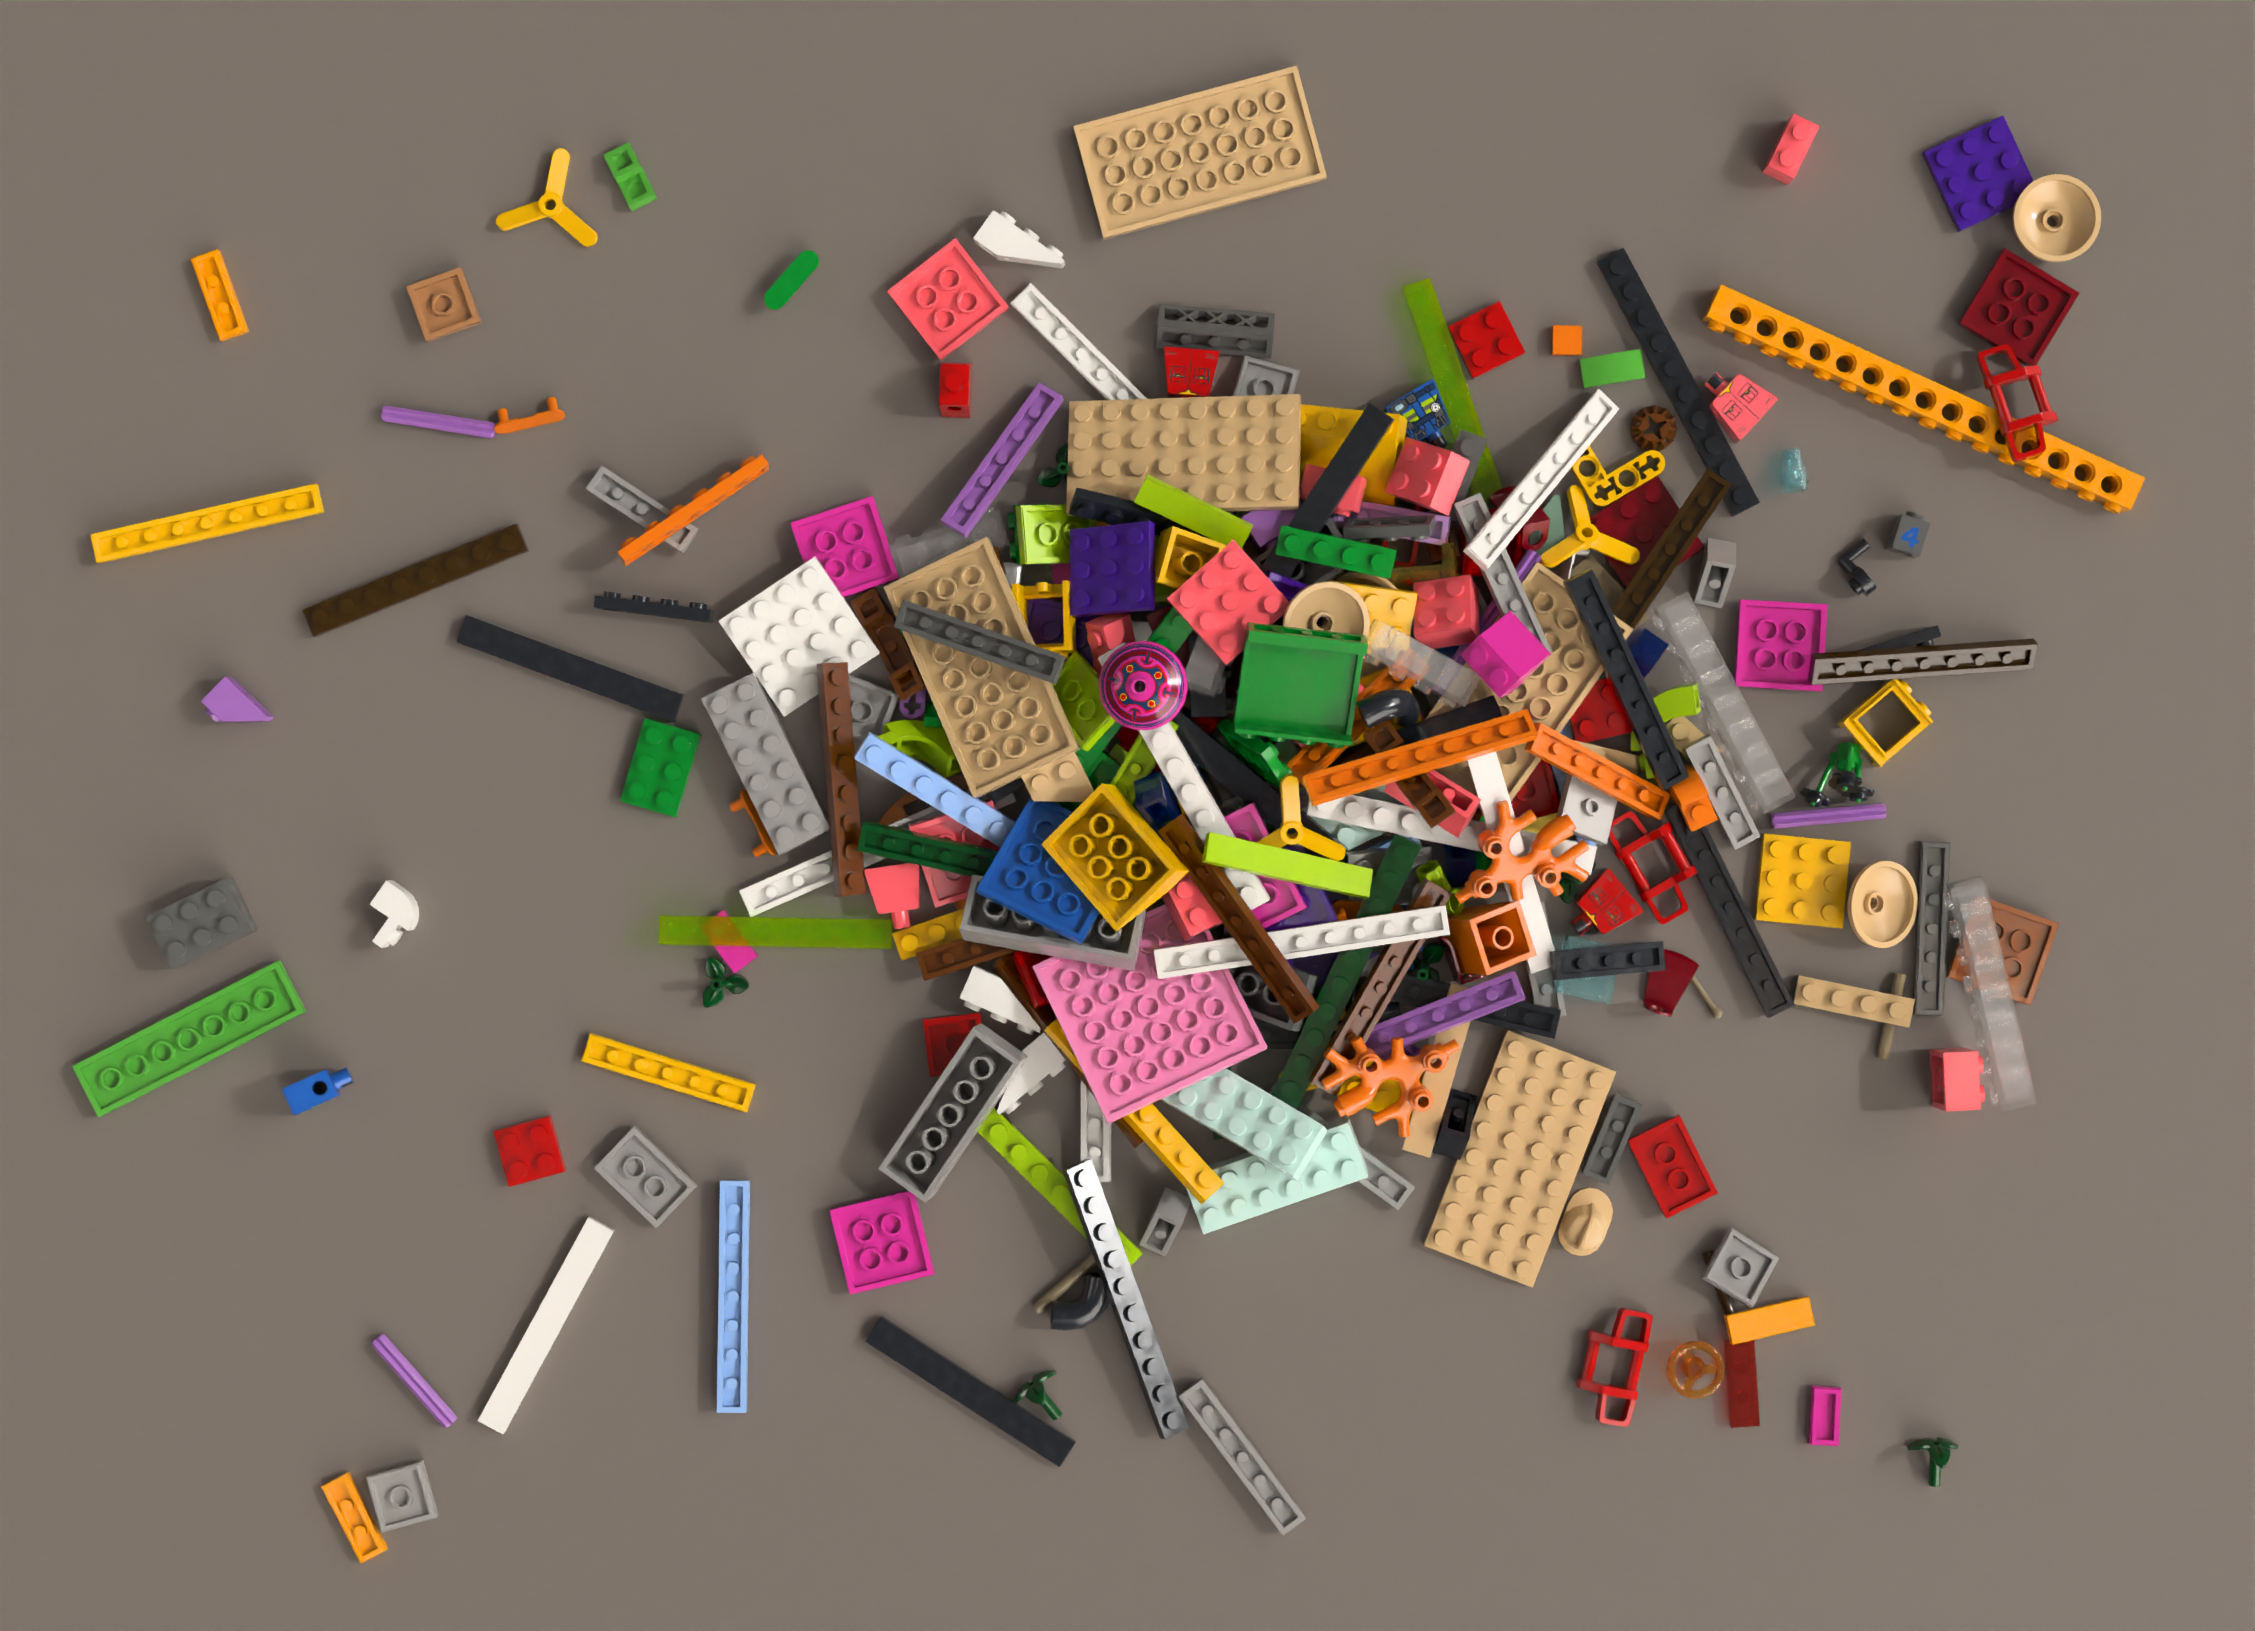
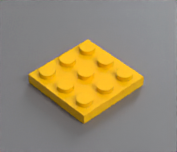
(1802, 880)

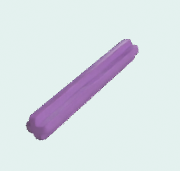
(438, 421)
(1828, 815)
(414, 1380)

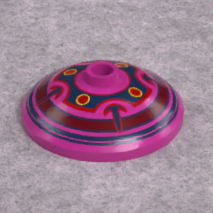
(1163, 679)

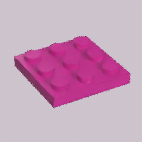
(848, 546)
(1778, 643)
(881, 1241)

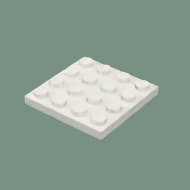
(795, 628)

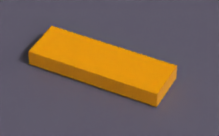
(219, 295)
(1769, 1320)
(354, 1517)

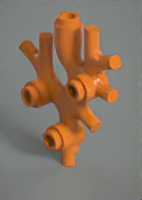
(1538, 862)
(1397, 1067)

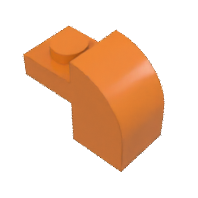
(1693, 800)

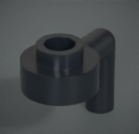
(1860, 581)

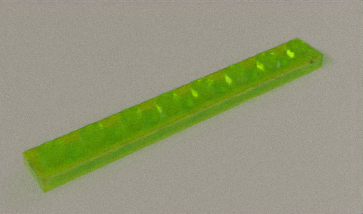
(1449, 377)
(775, 932)

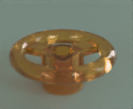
(1689, 1360)

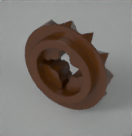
(1650, 441)

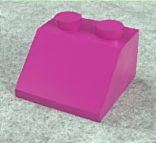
(1505, 654)

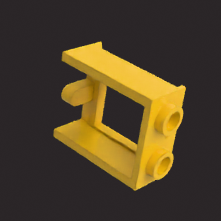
(1045, 591)
(1864, 739)

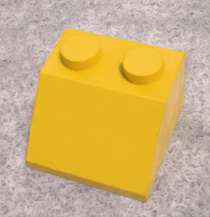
(1182, 555)

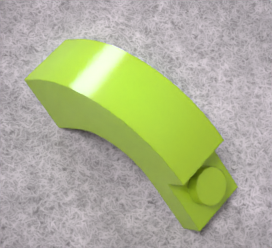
(1671, 703)
(923, 743)

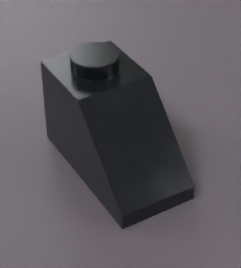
(1455, 1125)

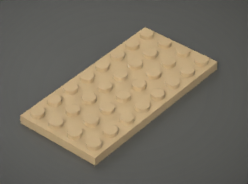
(1200, 152)
(1218, 449)
(1552, 689)
(992, 715)
(1520, 1158)

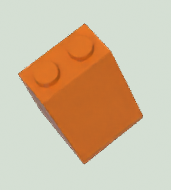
(1490, 937)

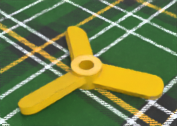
(561, 213)
(1594, 539)
(1291, 819)

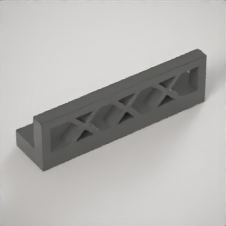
(1215, 334)

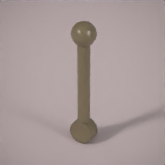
(1716, 1012)

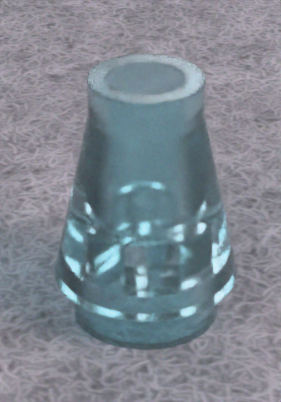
(1793, 474)

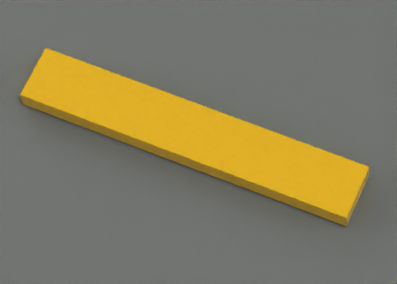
(668, 1072)

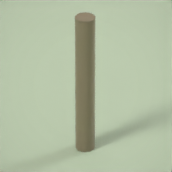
(1888, 1029)
(1063, 1285)

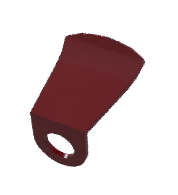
(1538, 520)
(1453, 964)
(1667, 986)

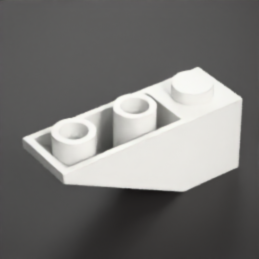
(1011, 244)
(991, 993)
(1041, 1061)

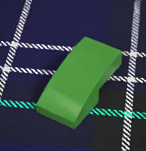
(630, 176)
(1612, 368)

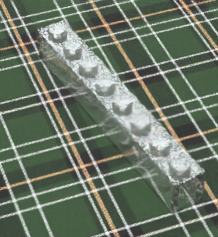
(1723, 703)
(1990, 993)

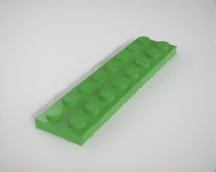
(189, 1038)

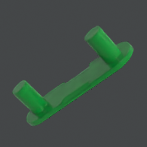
(791, 280)

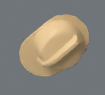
(1585, 1222)

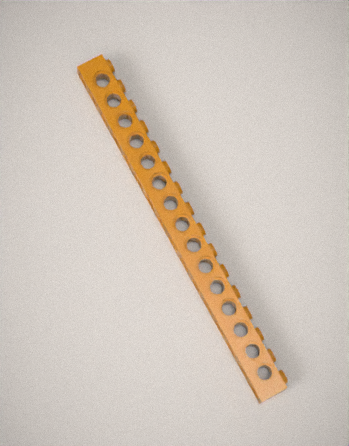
(2124, 482)

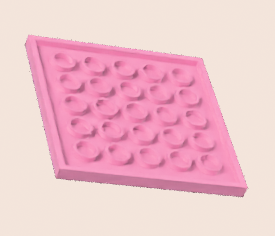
(1146, 1033)

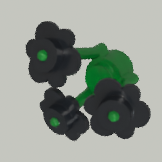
(1846, 783)

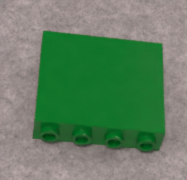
(1299, 684)

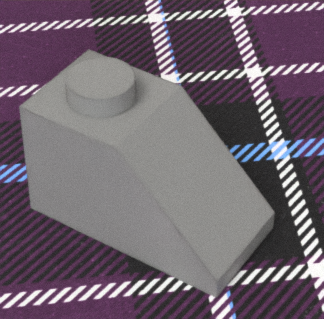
(1715, 572)
(1165, 1221)

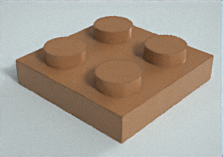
(444, 304)

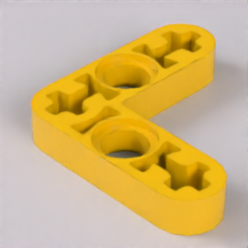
(1600, 477)

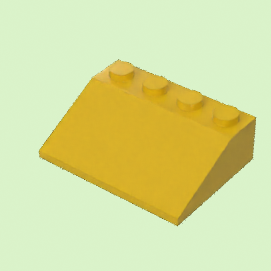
(1325, 431)
(1114, 856)

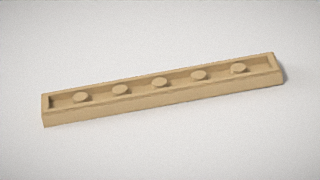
(1425, 1124)

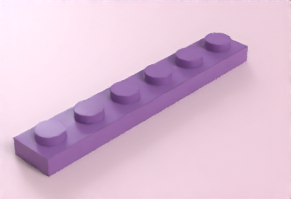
(1002, 460)
(1447, 1013)

